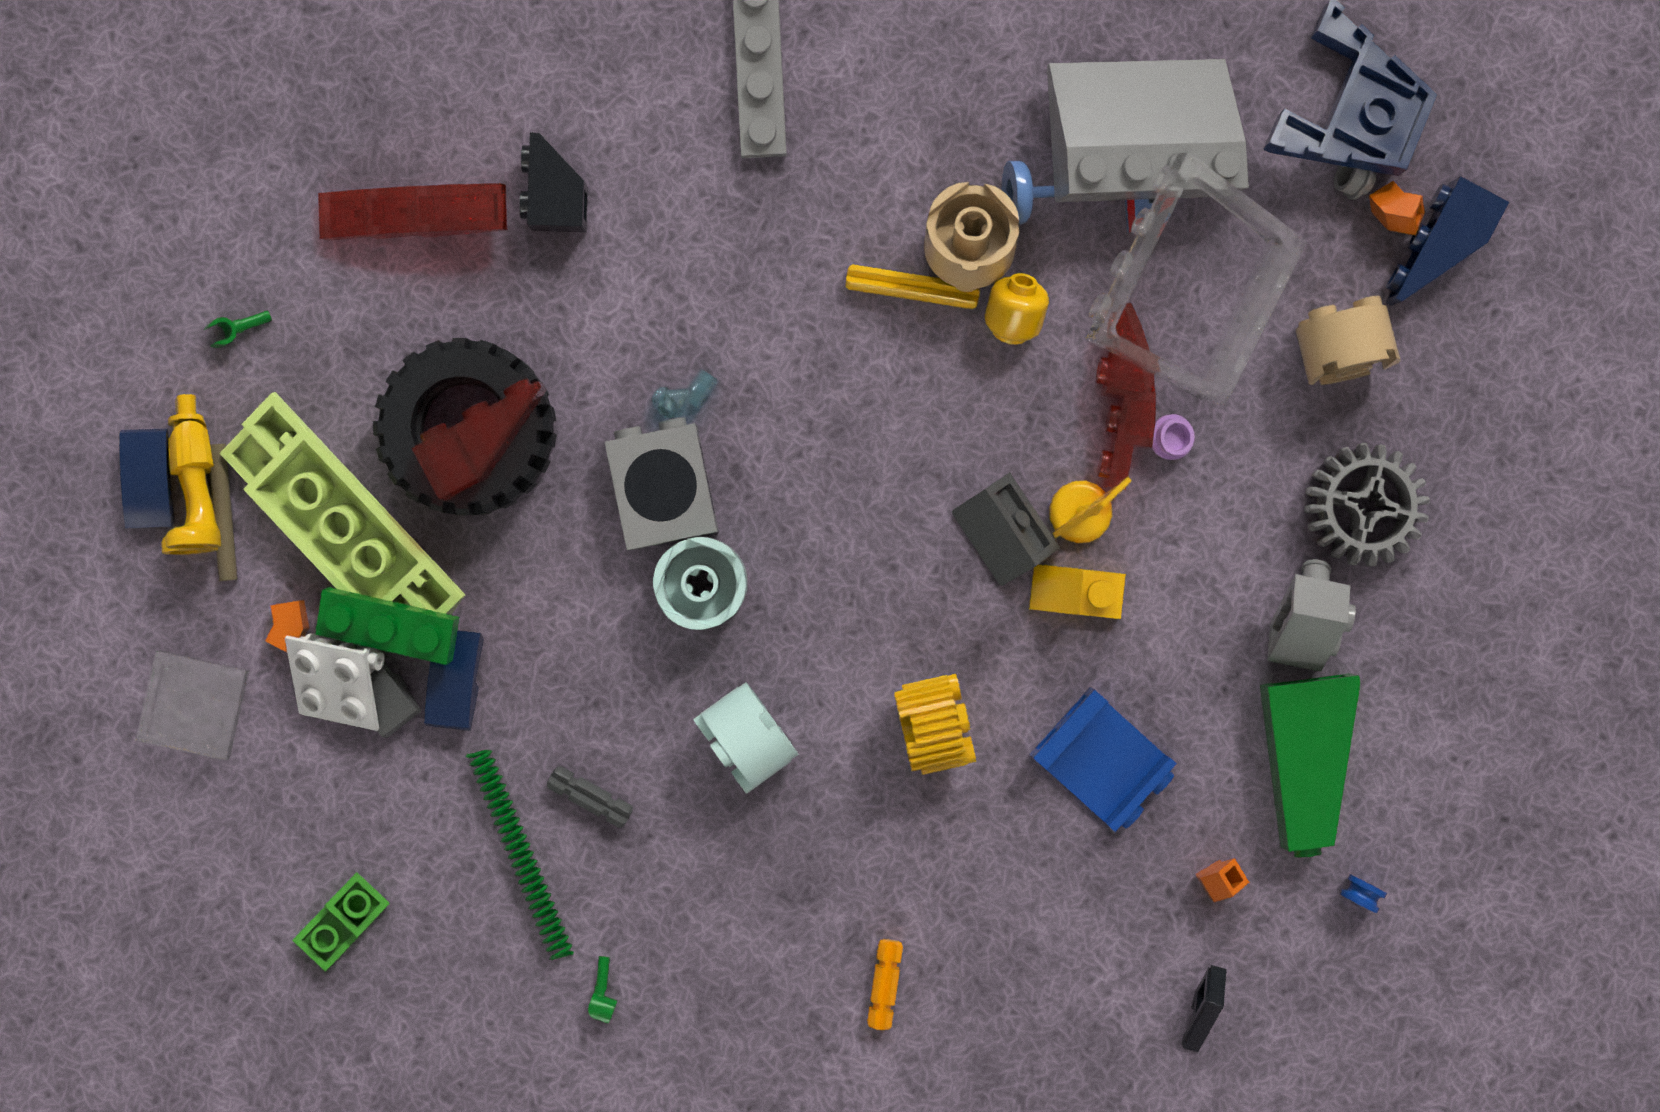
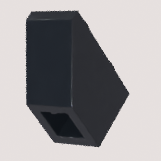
(555, 191)

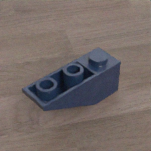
(1458, 227)

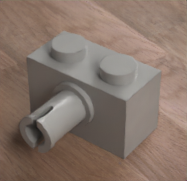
(1310, 619)

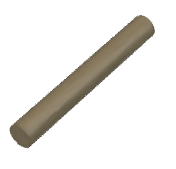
(223, 514)

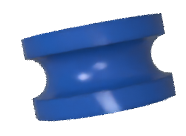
(1363, 893)

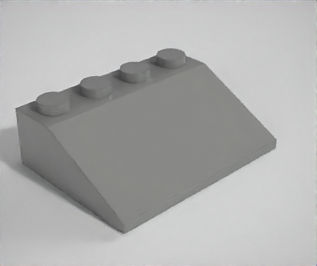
(1132, 118)

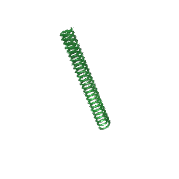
(520, 852)

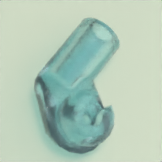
(684, 401)

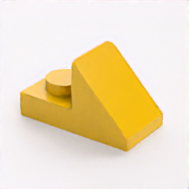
(1077, 591)

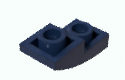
(145, 478)
(453, 687)

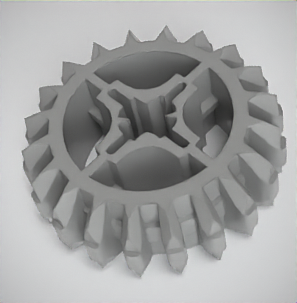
(1372, 485)

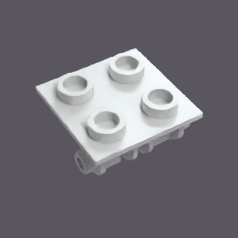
(334, 679)

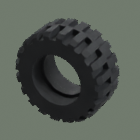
(405, 411)

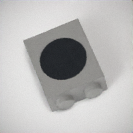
(661, 484)

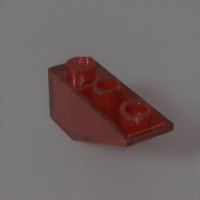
(471, 449)

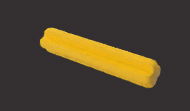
(908, 286)

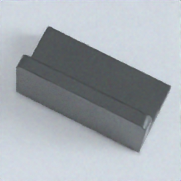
(1005, 529)

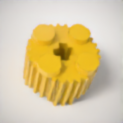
(934, 724)

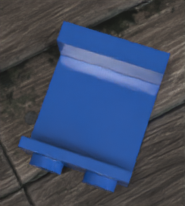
(1104, 760)

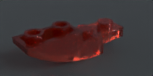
(1135, 414)

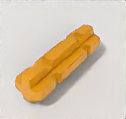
(885, 984)

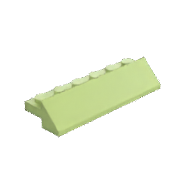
(333, 513)

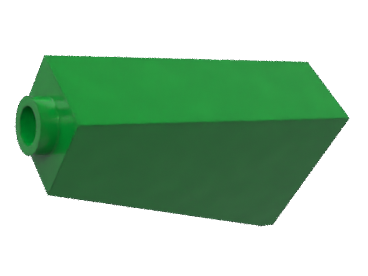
(1308, 751)

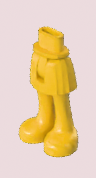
(191, 460)

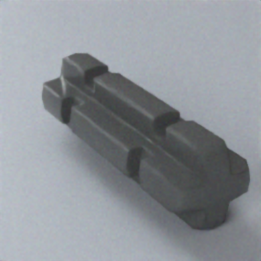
(589, 796)

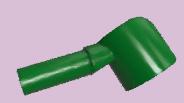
(237, 326)
(601, 1006)

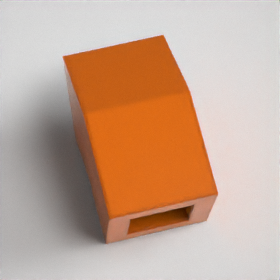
(1397, 209)
(288, 620)
(1222, 879)

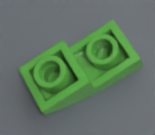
(341, 921)

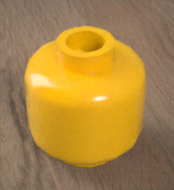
(1016, 308)

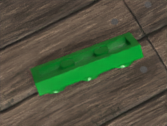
(387, 625)

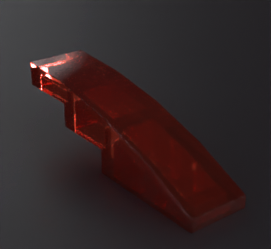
(413, 211)

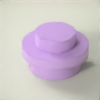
(1172, 437)

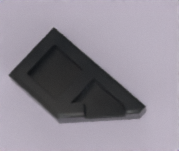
(1207, 1005)

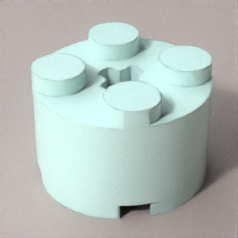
(677, 595)
(746, 737)

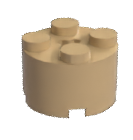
(952, 229)
(1347, 341)

